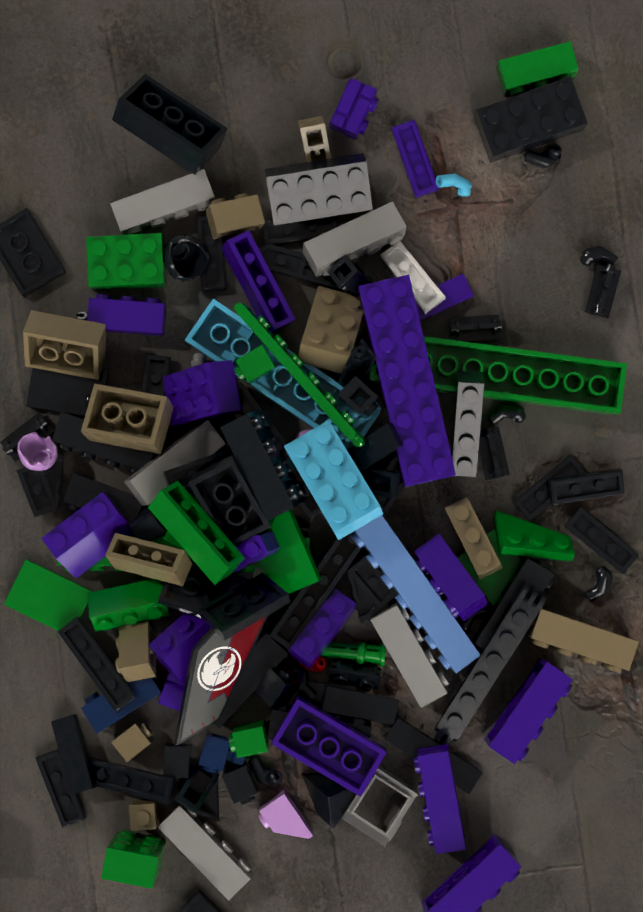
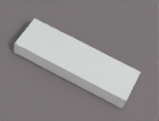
(402, 263)

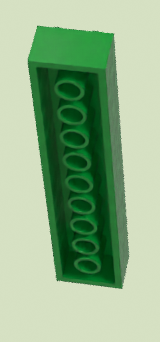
(528, 375)

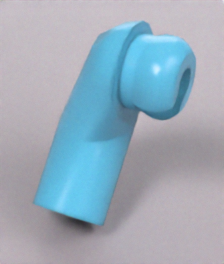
(464, 186)

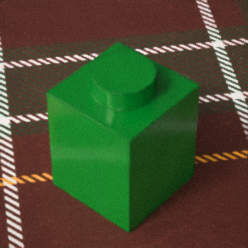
(254, 365)

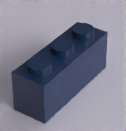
(101, 713)

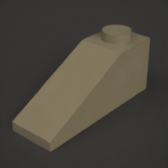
(314, 139)

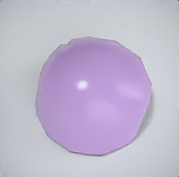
(37, 452)

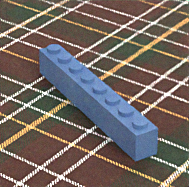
(416, 594)

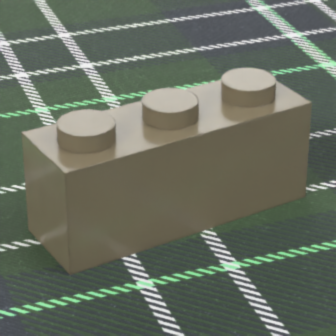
(473, 538)
(149, 559)

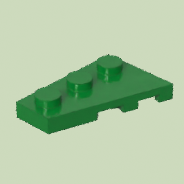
(530, 540)

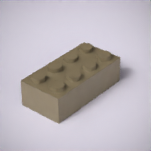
(586, 640)

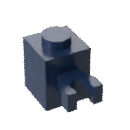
(216, 752)

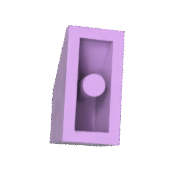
(284, 817)

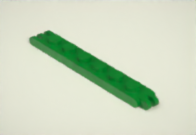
(294, 364)

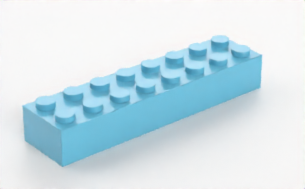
(226, 336)

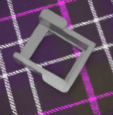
(369, 828)

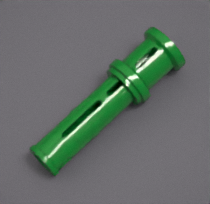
(360, 652)

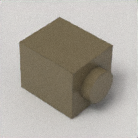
(133, 740)
(143, 815)

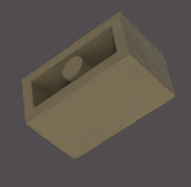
(235, 215)
(135, 656)

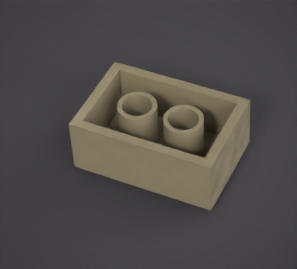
(331, 330)
(64, 345)
(127, 418)

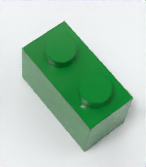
(249, 739)

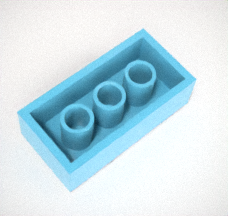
(333, 480)

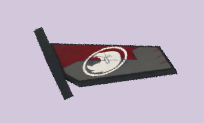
(224, 650)

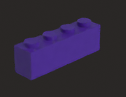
(257, 281)
(441, 799)

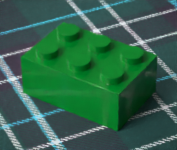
(126, 262)
(134, 859)

